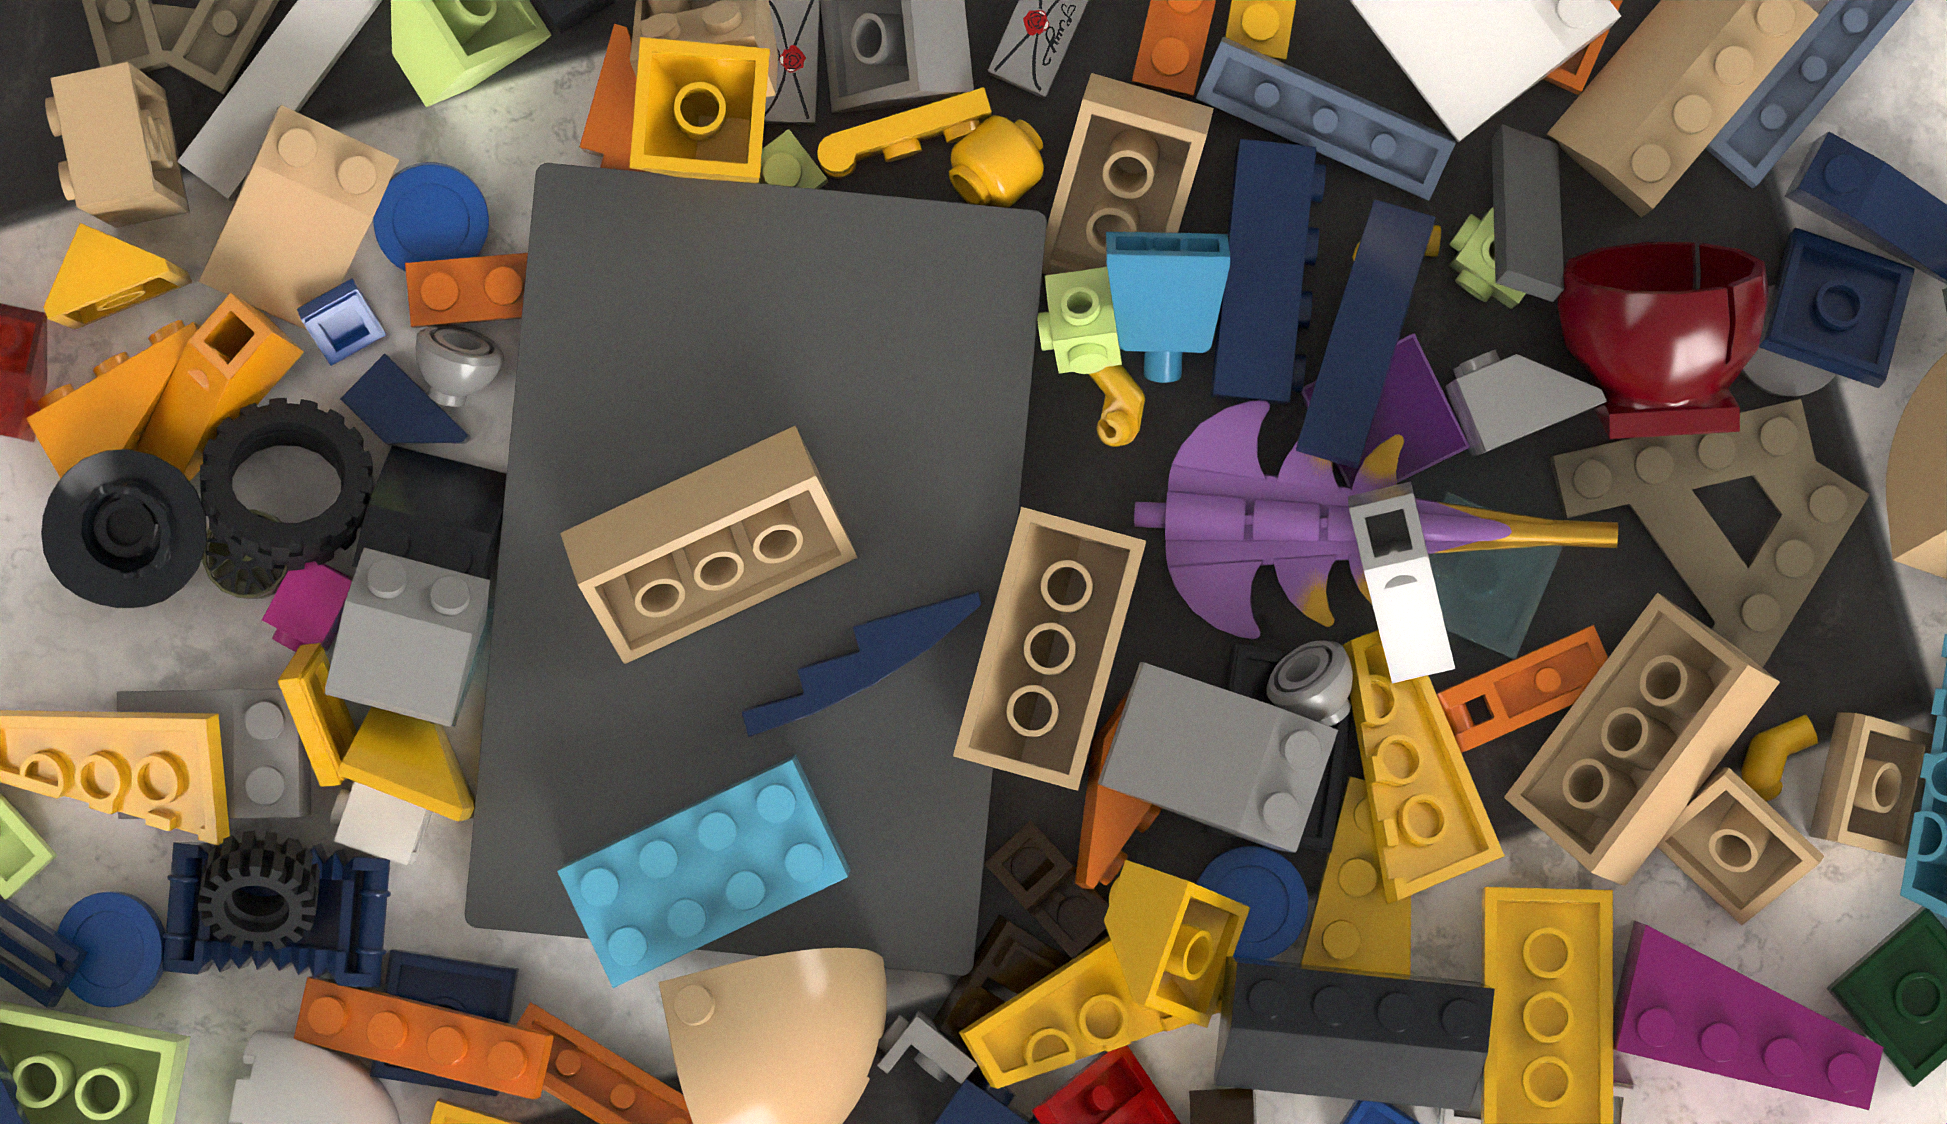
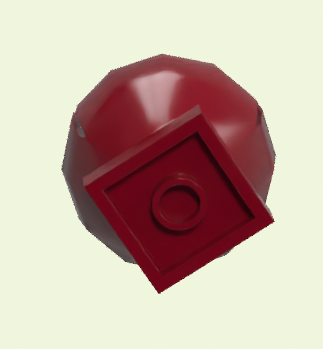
(1658, 340)

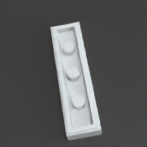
(280, 74)

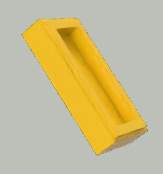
(319, 718)

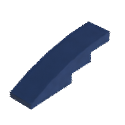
(1365, 334)
(883, 648)

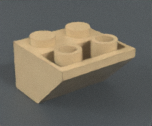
(708, 21)

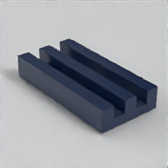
(50, 938)

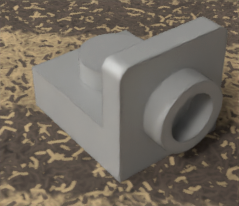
(938, 1053)

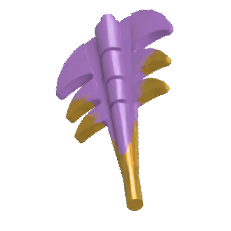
(1233, 518)

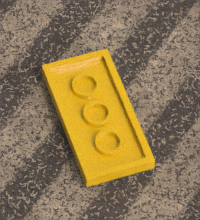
(1551, 1005)

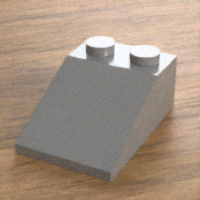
(261, 747)
(1218, 757)

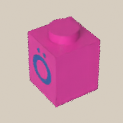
(308, 606)

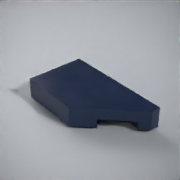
(400, 408)

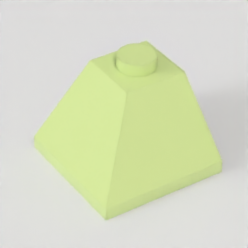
(460, 42)

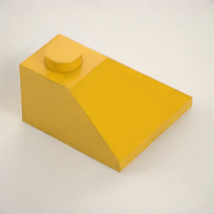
(699, 110)
(409, 762)
(1172, 940)

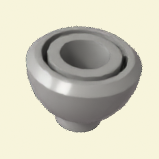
(456, 362)
(1313, 682)

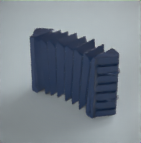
(342, 940)

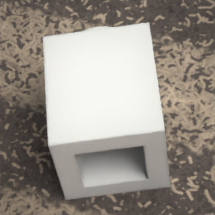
(379, 823)

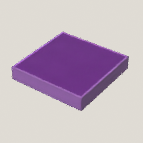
(1412, 408)

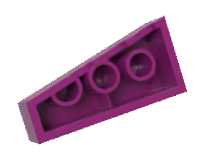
(1718, 1021)

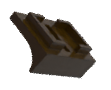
(1009, 958)

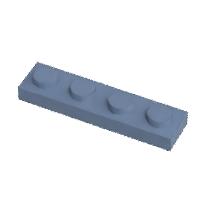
(1802, 84)
(1326, 118)

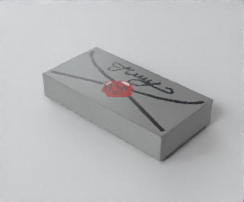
(797, 42)
(1036, 43)

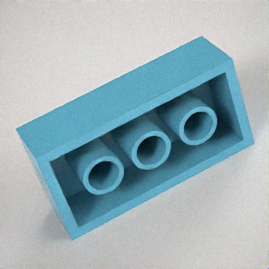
(704, 871)

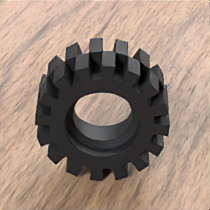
(263, 865)

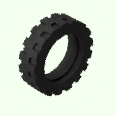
(285, 425)

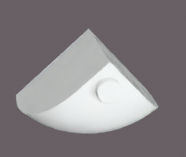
(306, 1085)

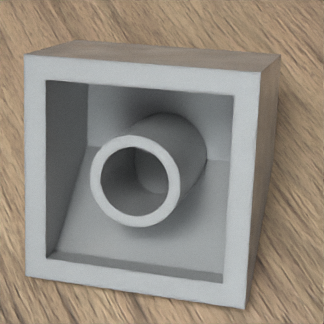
(895, 52)
(1513, 399)
(407, 637)

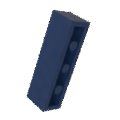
(1265, 276)

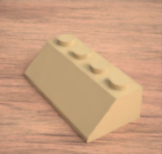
(1674, 90)
(708, 545)
(1049, 648)
(1641, 740)

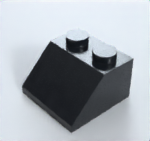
(435, 512)

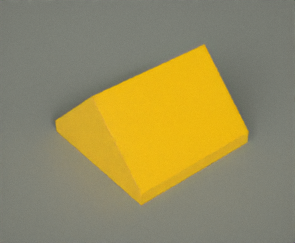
(107, 277)

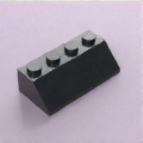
(1352, 1033)

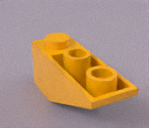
(221, 370)
(113, 406)

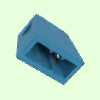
(1166, 294)

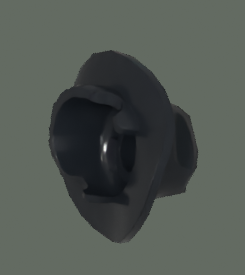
(124, 529)

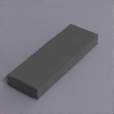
(1527, 213)

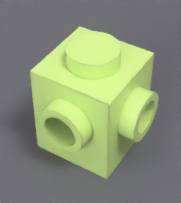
(1477, 261)
(1080, 321)

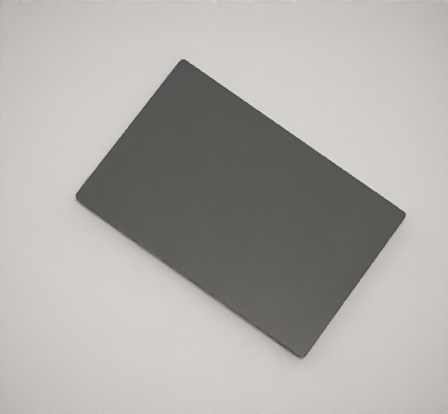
(671, 335)

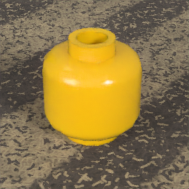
(997, 162)

